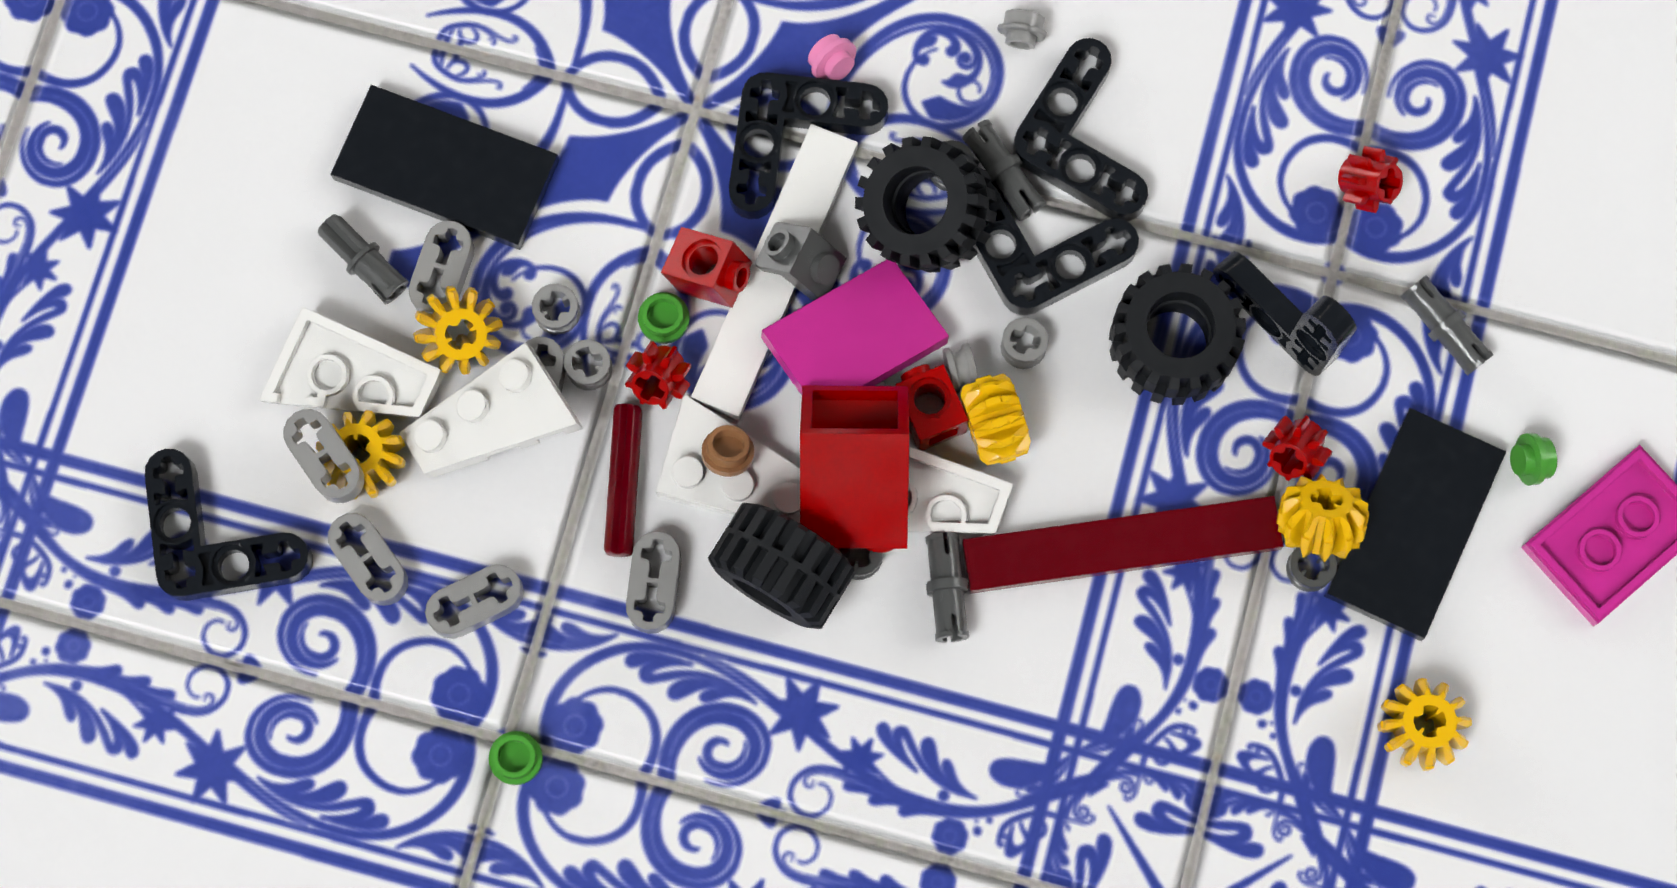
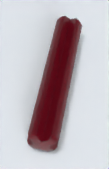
(623, 480)

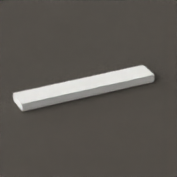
(805, 202)

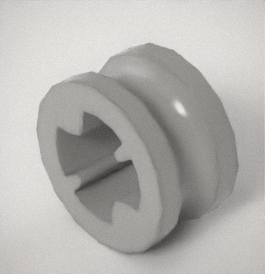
(566, 320)
(1031, 356)
(960, 366)
(578, 376)

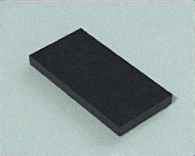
(445, 166)
(1416, 524)

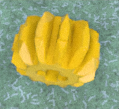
(451, 314)
(995, 419)
(379, 445)
(1322, 517)
(1435, 743)

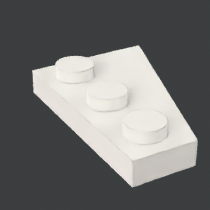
(348, 371)
(495, 412)
(686, 479)
(953, 497)

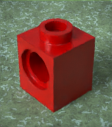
(693, 256)
(939, 427)

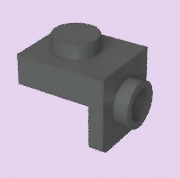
(801, 259)

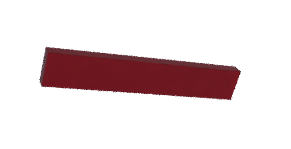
(1122, 544)

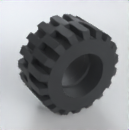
(888, 193)
(1188, 295)
(781, 565)

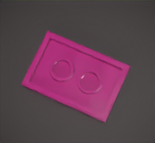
(856, 332)
(1610, 536)

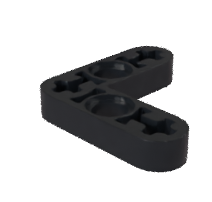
(789, 113)
(1058, 132)
(1026, 266)
(1309, 337)
(208, 559)

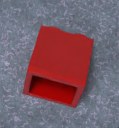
(855, 465)

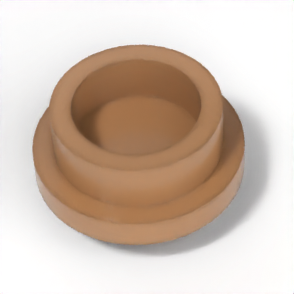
(727, 451)

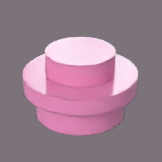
(832, 57)

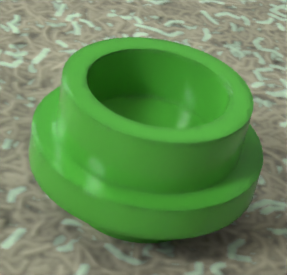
(663, 318)
(1533, 458)
(515, 758)

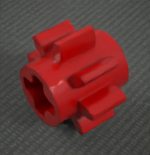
(1370, 179)
(658, 375)
(1297, 448)

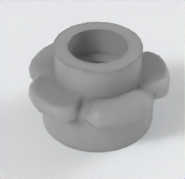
(1022, 28)

